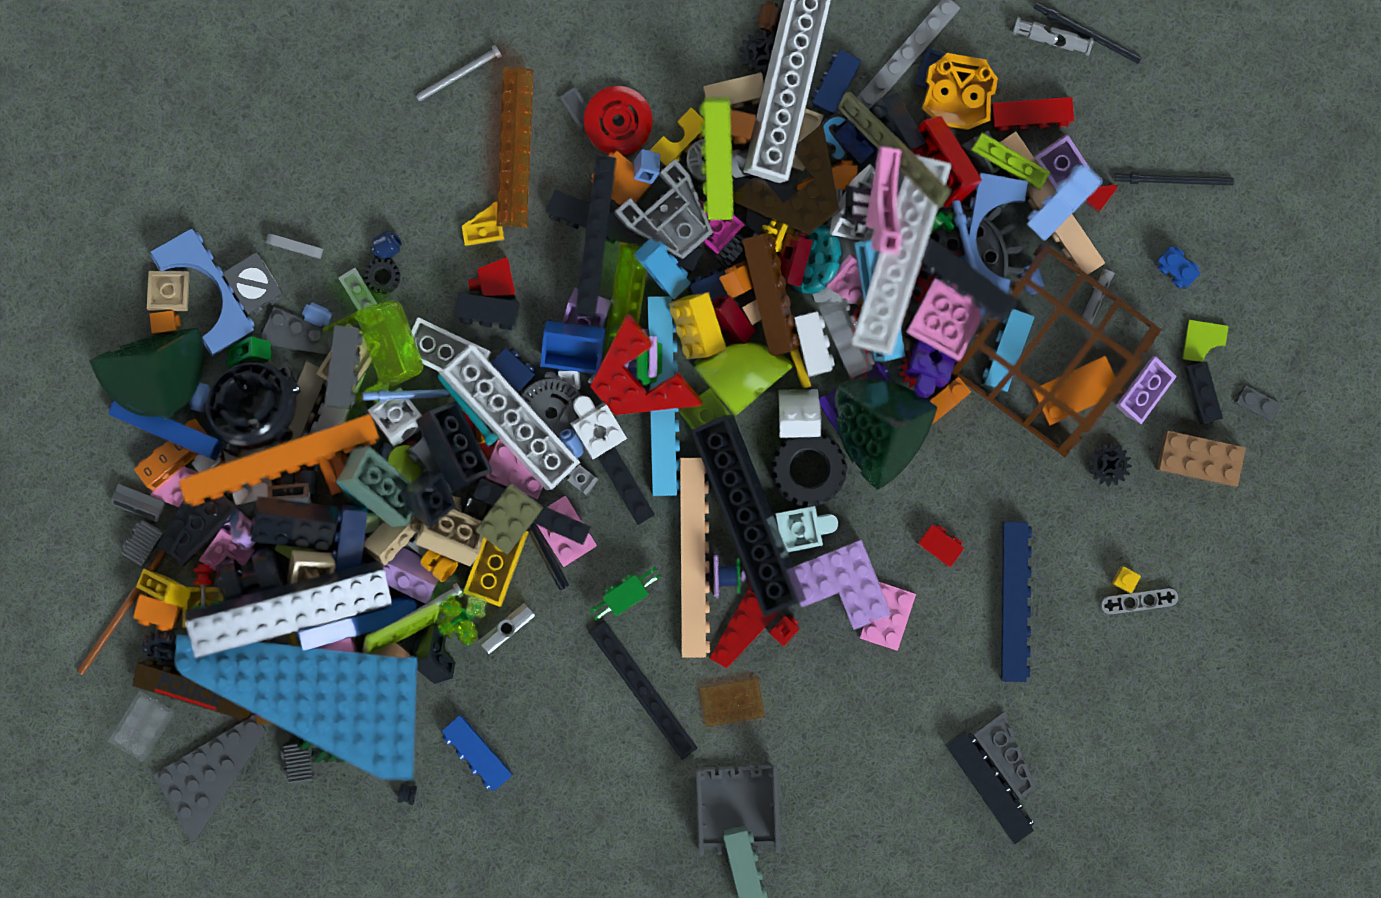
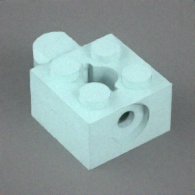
(803, 528)

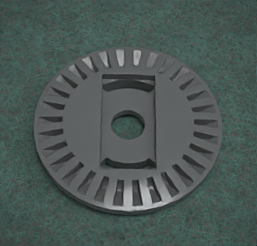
(539, 398)

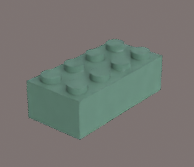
(376, 486)

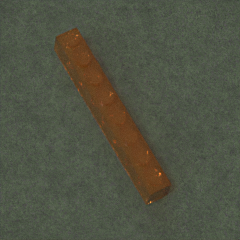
(515, 147)

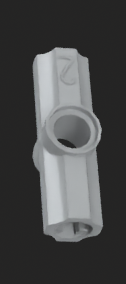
(517, 620)

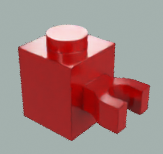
(784, 630)

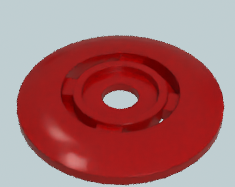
(614, 102)

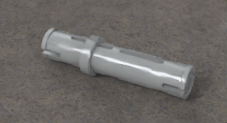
(1097, 296)

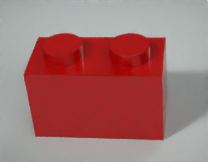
(941, 545)

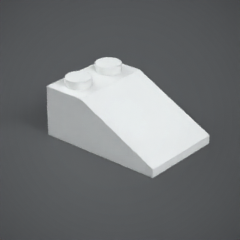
(799, 413)

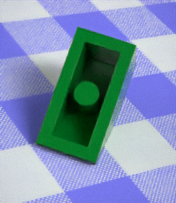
(249, 350)

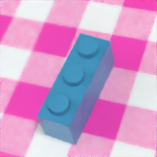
(663, 268)

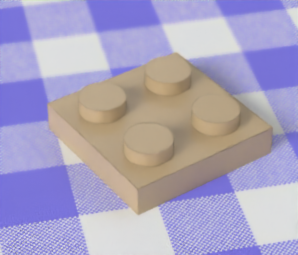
(168, 291)

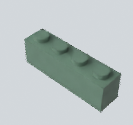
(743, 862)

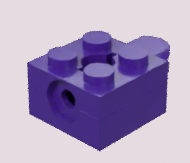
(929, 368)

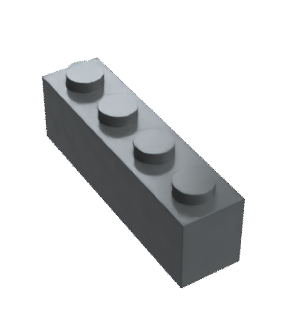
(343, 366)

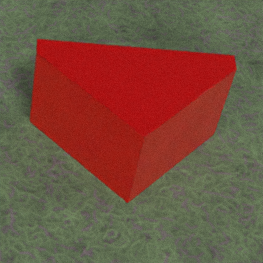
(1100, 196)

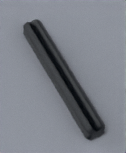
(548, 556)

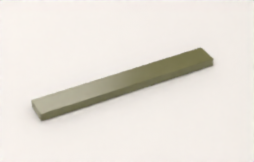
(881, 136)

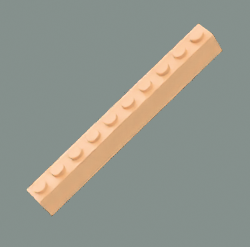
(693, 558)

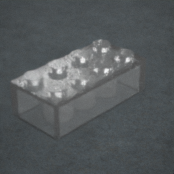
(842, 330)

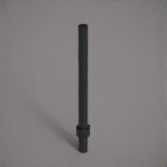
(1053, 14)
(1135, 178)

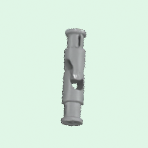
(1042, 33)

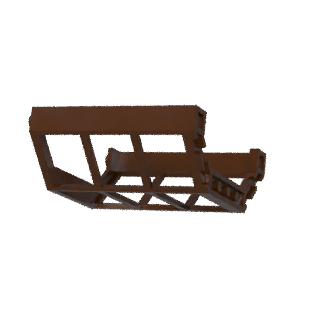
(1111, 392)

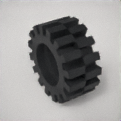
(731, 251)
(370, 273)

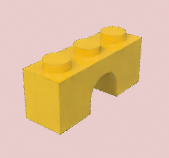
(669, 151)

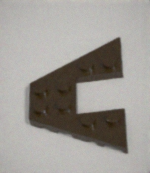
(810, 205)

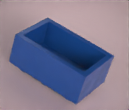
(572, 347)

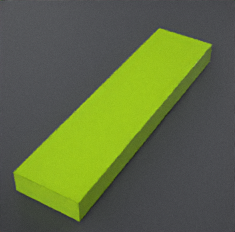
(1010, 161)

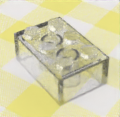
(142, 725)

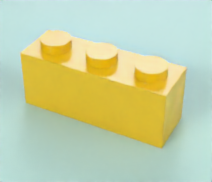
(163, 588)

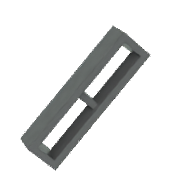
(137, 502)

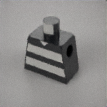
(857, 205)

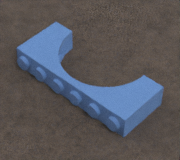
(989, 194)
(189, 252)

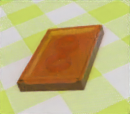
(732, 702)

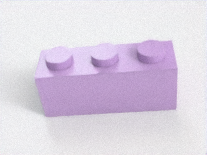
(1146, 390)
(410, 577)

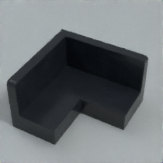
(430, 655)

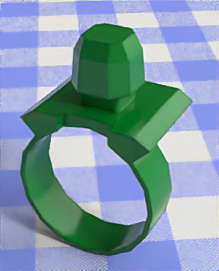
(944, 221)

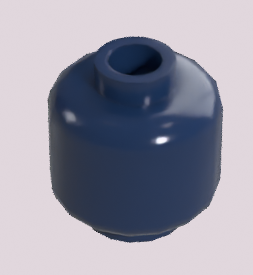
(386, 245)

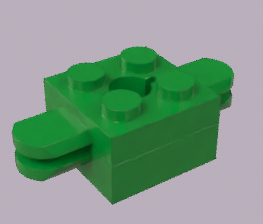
(626, 594)

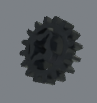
(752, 47)
(1115, 471)
(160, 645)

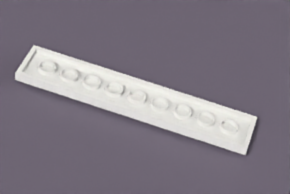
(897, 272)

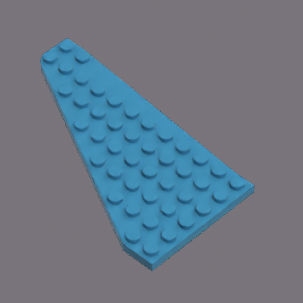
(335, 699)

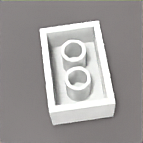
(813, 344)

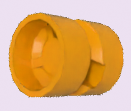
(440, 565)

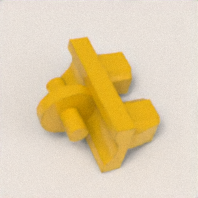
(778, 231)

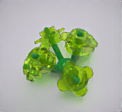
(466, 628)

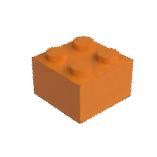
(154, 611)

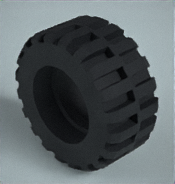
(809, 495)

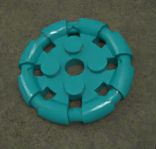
(821, 270)

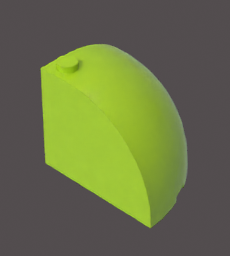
(742, 373)

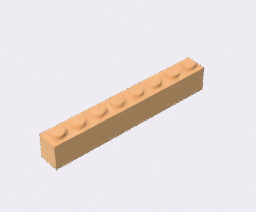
(1069, 234)

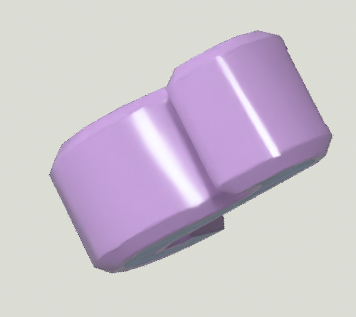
(240, 530)

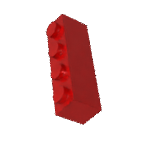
(1032, 113)

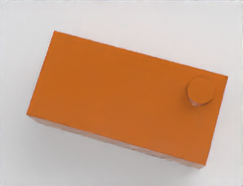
(1079, 391)

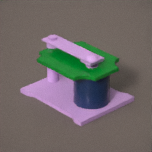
(648, 364)
(726, 576)

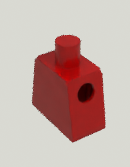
(494, 280)

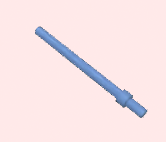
(961, 221)
(383, 395)

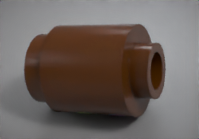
(768, 16)

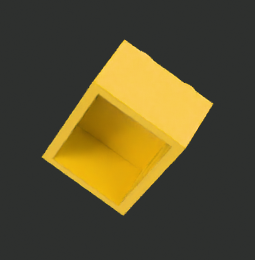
(697, 326)

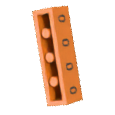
(167, 460)

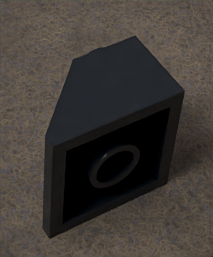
(428, 497)

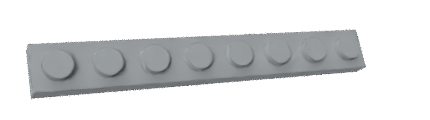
(908, 53)

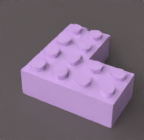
(850, 575)

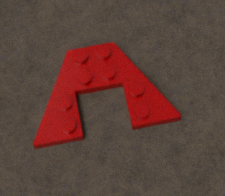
(621, 389)

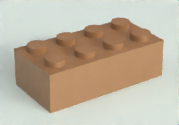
(1201, 458)

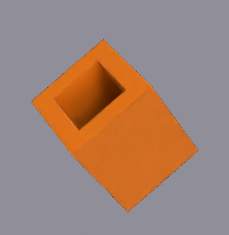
(164, 322)

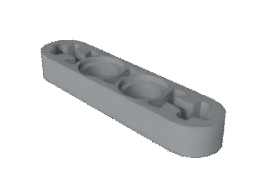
(1139, 601)

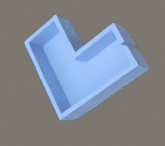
(1065, 202)

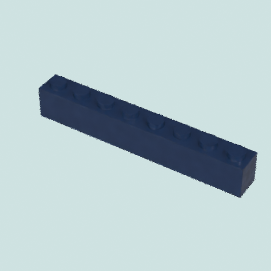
(1015, 601)

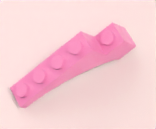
(883, 203)

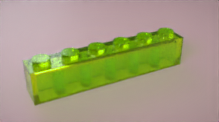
(627, 291)

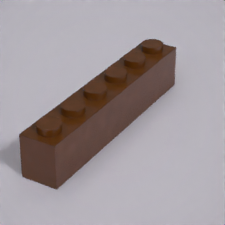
(771, 294)

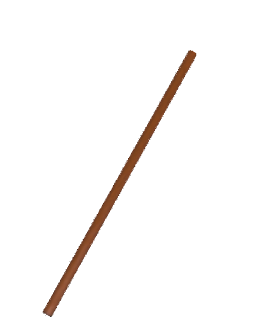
(122, 610)

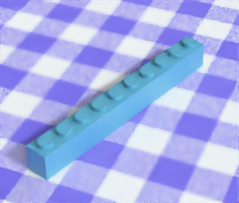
(663, 421)

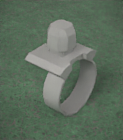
(739, 156)

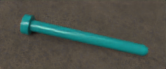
(490, 438)

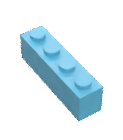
(1009, 347)

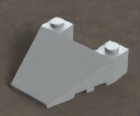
(674, 218)

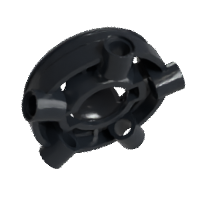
(227, 395)

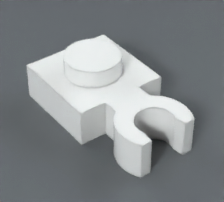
(569, 376)

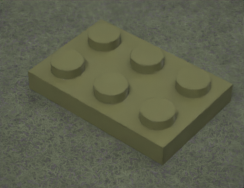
(509, 518)

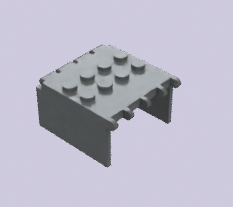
(736, 801)

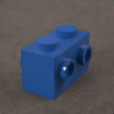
(1177, 267)

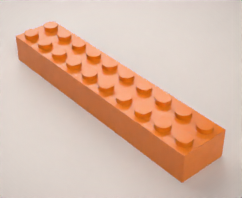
(278, 459)

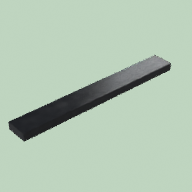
(643, 690)

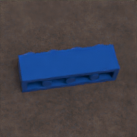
(477, 753)

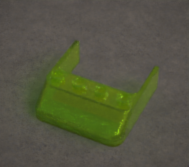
(388, 343)

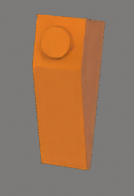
(842, 175)
(949, 397)

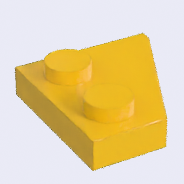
(483, 228)

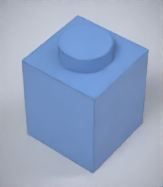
(646, 166)

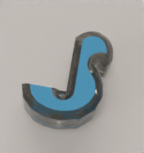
(839, 152)

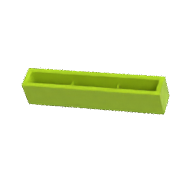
(718, 158)

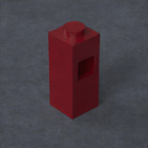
(794, 257)
(732, 320)

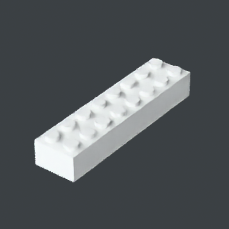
(509, 417)

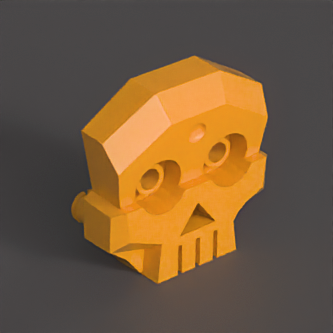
(957, 106)

